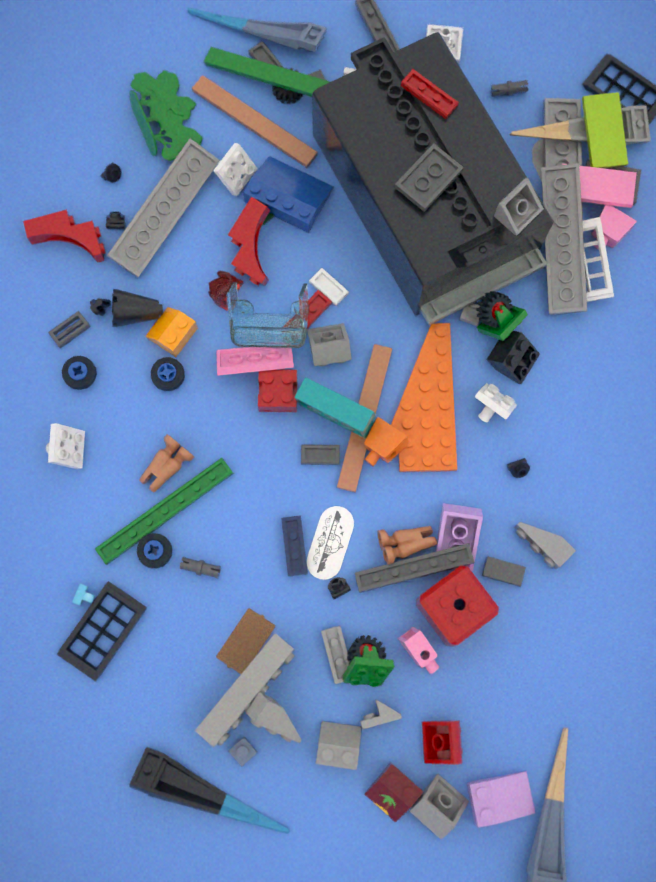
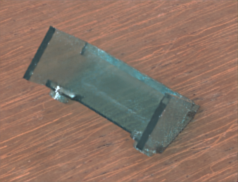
(267, 330)

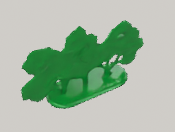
(165, 109)

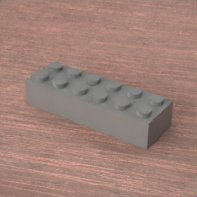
(244, 690)

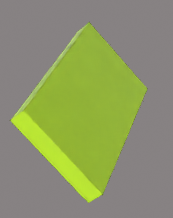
(605, 130)

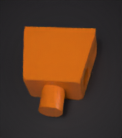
(384, 442)

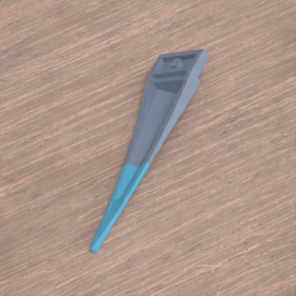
(286, 33)

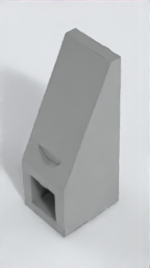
(549, 545)
(270, 714)

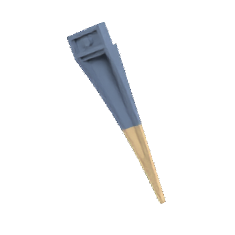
(548, 848)

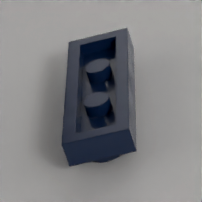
(294, 546)

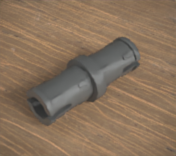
(509, 88)
(200, 567)

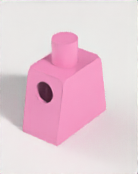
(614, 225)
(414, 644)

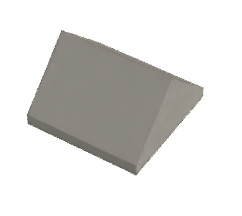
(519, 207)

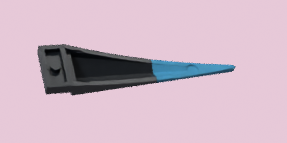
(172, 782)

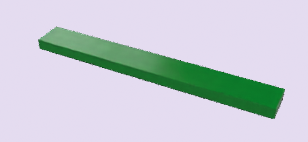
(263, 71)
(163, 511)

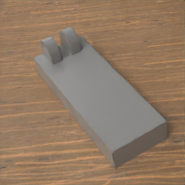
(336, 652)

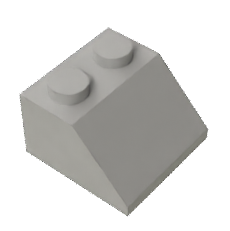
(329, 344)
(338, 745)
(439, 806)

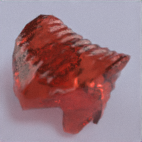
(220, 286)

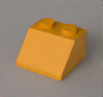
(172, 331)

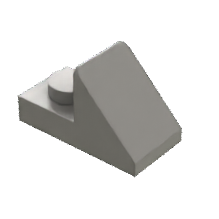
(385, 715)

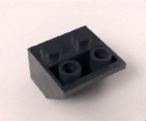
(513, 356)

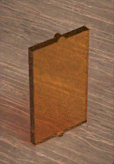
(245, 641)

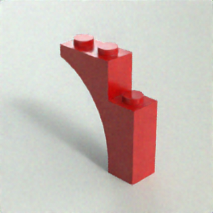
(62, 227)
(246, 233)

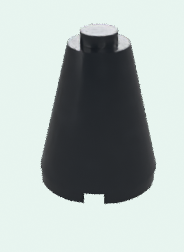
(133, 308)

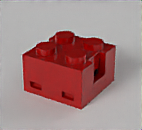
(277, 391)

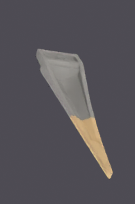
(634, 123)

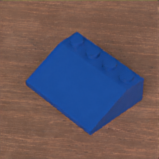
(288, 193)

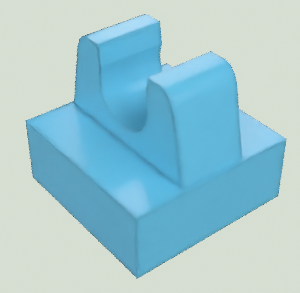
(82, 595)

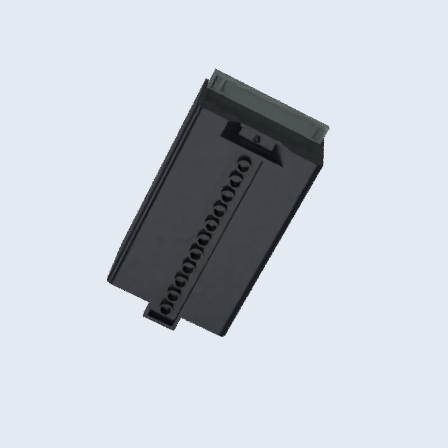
(375, 135)

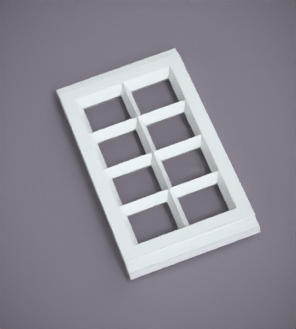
(604, 293)

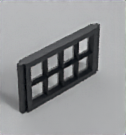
(603, 65)
(80, 662)

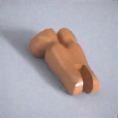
(163, 465)
(407, 542)

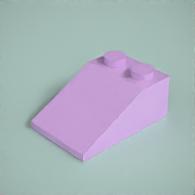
(458, 527)
(500, 799)

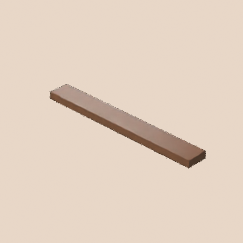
(254, 121)
(369, 398)

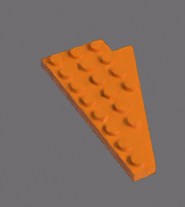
(428, 408)

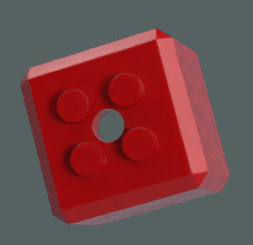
(439, 609)

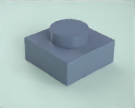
(242, 751)

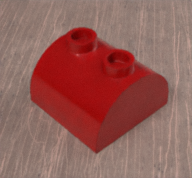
(442, 742)

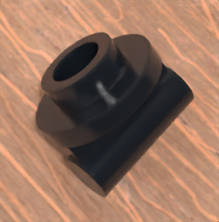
(112, 173)
(115, 220)
(98, 305)
(519, 468)
(338, 587)

